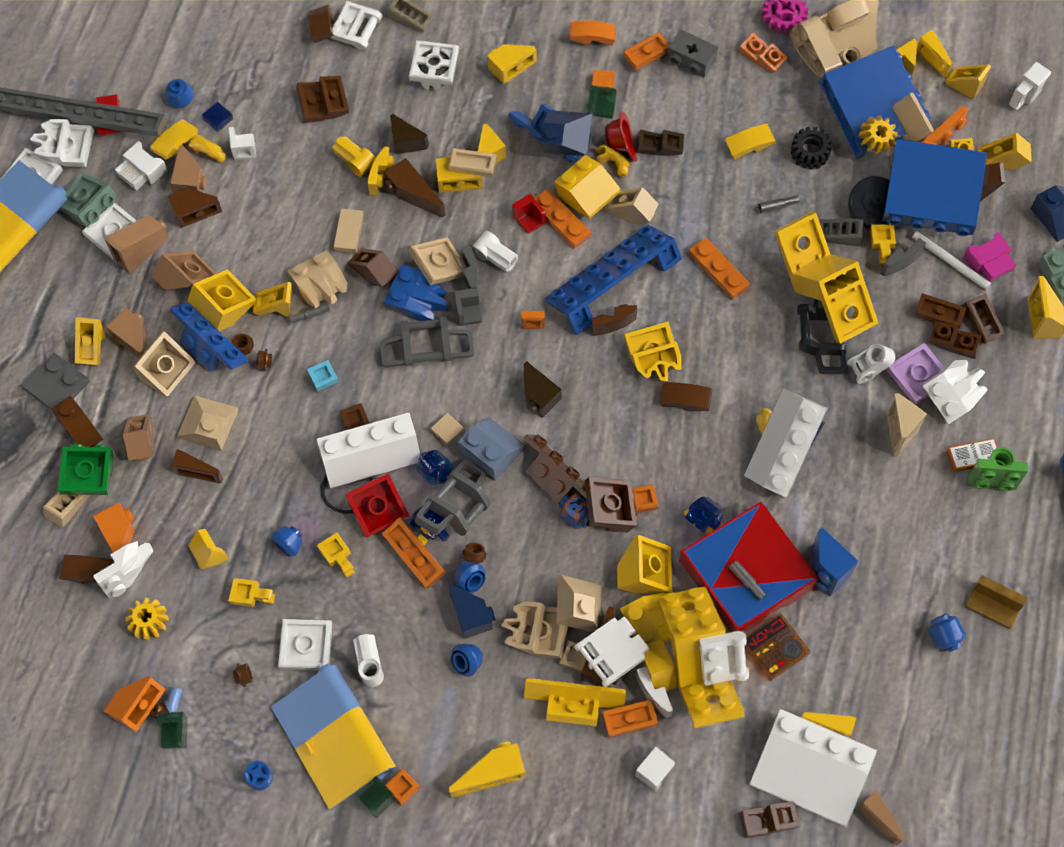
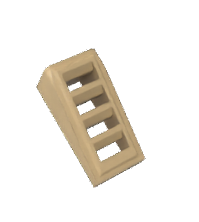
(58, 513)

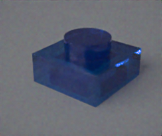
(217, 116)

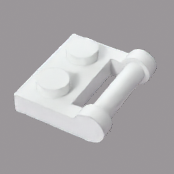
(350, 21)
(715, 658)

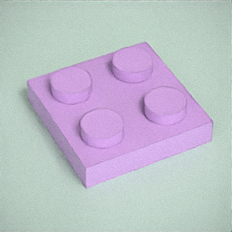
(914, 370)

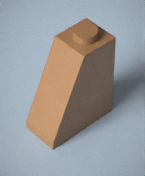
(136, 242)

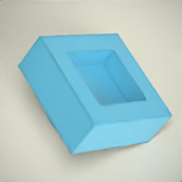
(322, 375)

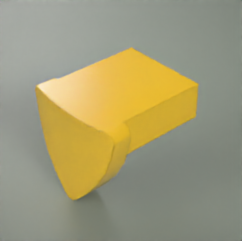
(205, 550)

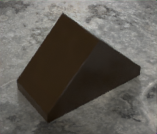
(407, 137)

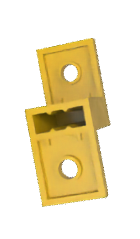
(826, 277)
(685, 631)

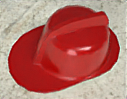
(619, 136)

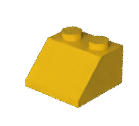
(586, 187)
(221, 299)

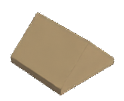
(163, 364)
(903, 422)

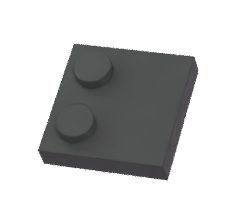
(55, 381)

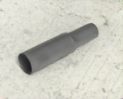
(777, 203)
(310, 312)
(747, 579)

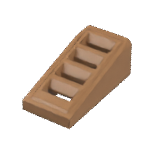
(881, 817)

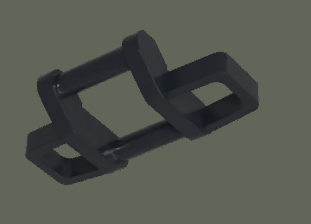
(809, 312)

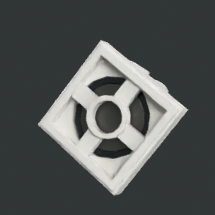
(432, 65)

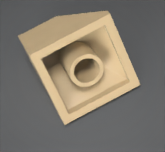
(207, 422)
(578, 603)

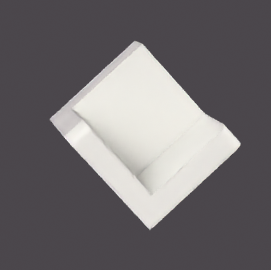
(242, 145)
(654, 769)

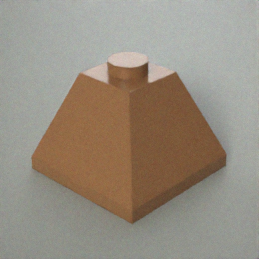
(181, 270)

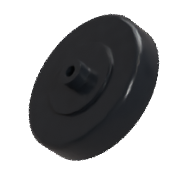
(868, 200)

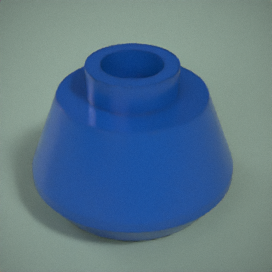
(178, 93)
(287, 540)
(470, 576)
(466, 659)

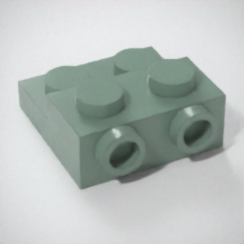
(87, 199)
(1053, 269)

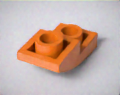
(585, 31)
(760, 53)

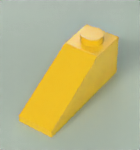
(496, 768)

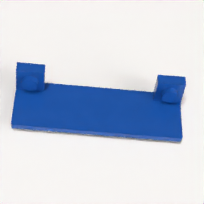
(609, 270)

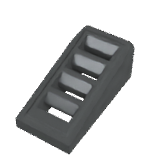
(846, 224)

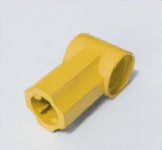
(358, 159)

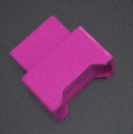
(991, 258)

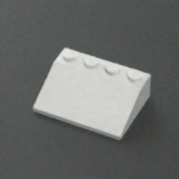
(813, 768)

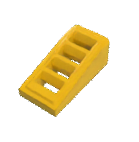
(934, 52)
(837, 723)

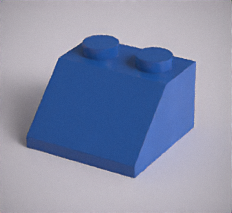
(831, 562)

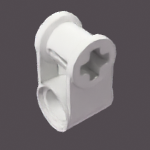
(867, 364)

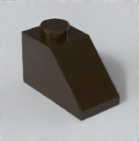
(540, 391)

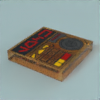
(775, 647)

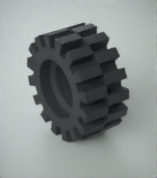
(813, 137)

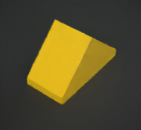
(968, 79)
(491, 143)
(660, 666)

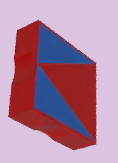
(765, 554)

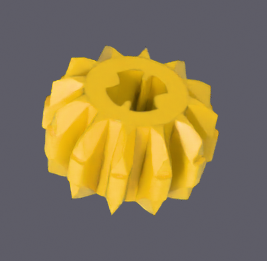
(886, 133)
(140, 613)

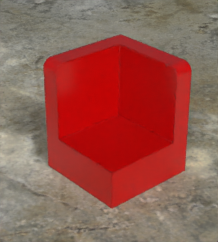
(528, 213)

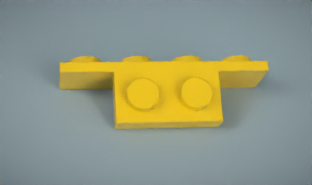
(573, 701)

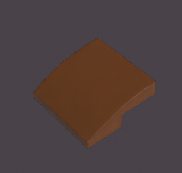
(322, 99)

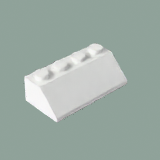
(785, 442)
(369, 450)

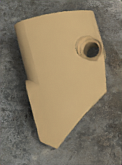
(840, 32)

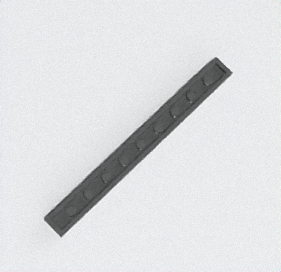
(82, 112)

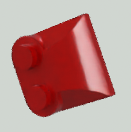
(376, 504)

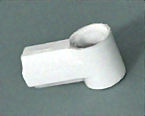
(489, 248)
(368, 659)

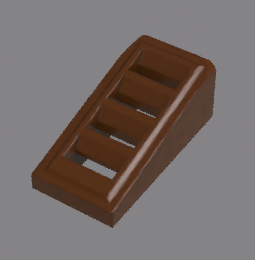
(990, 314)
(194, 468)

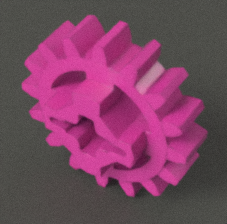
(784, 14)

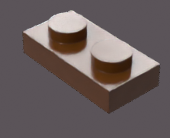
(939, 310)

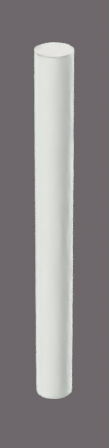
(952, 261)

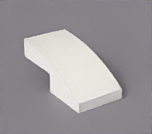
(658, 696)

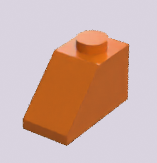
(116, 526)
(134, 702)

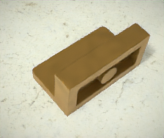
(995, 601)

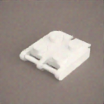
(613, 650)

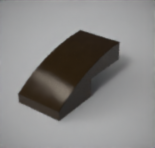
(663, 144)

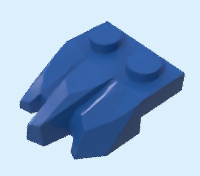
(414, 295)

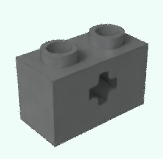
(692, 53)

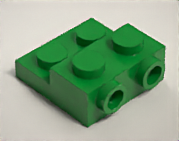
(85, 470)

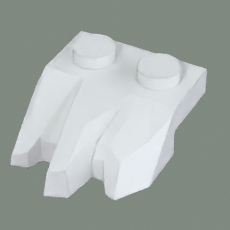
(64, 143)
(955, 389)
(121, 574)

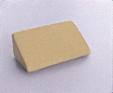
(913, 118)

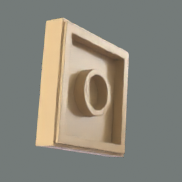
(438, 260)

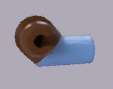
(168, 705)

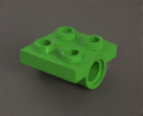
(998, 471)

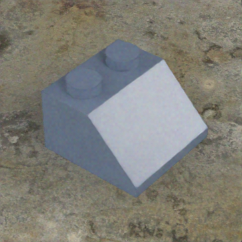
(490, 447)

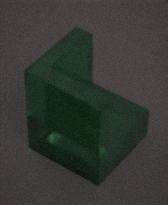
(602, 101)
(173, 729)
(377, 797)

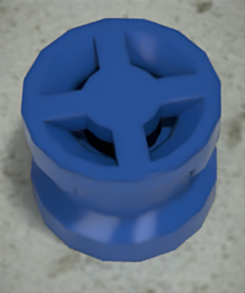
(254, 772)

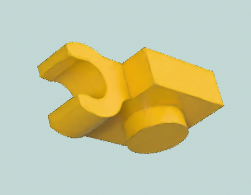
(883, 239)
(335, 552)
(246, 592)

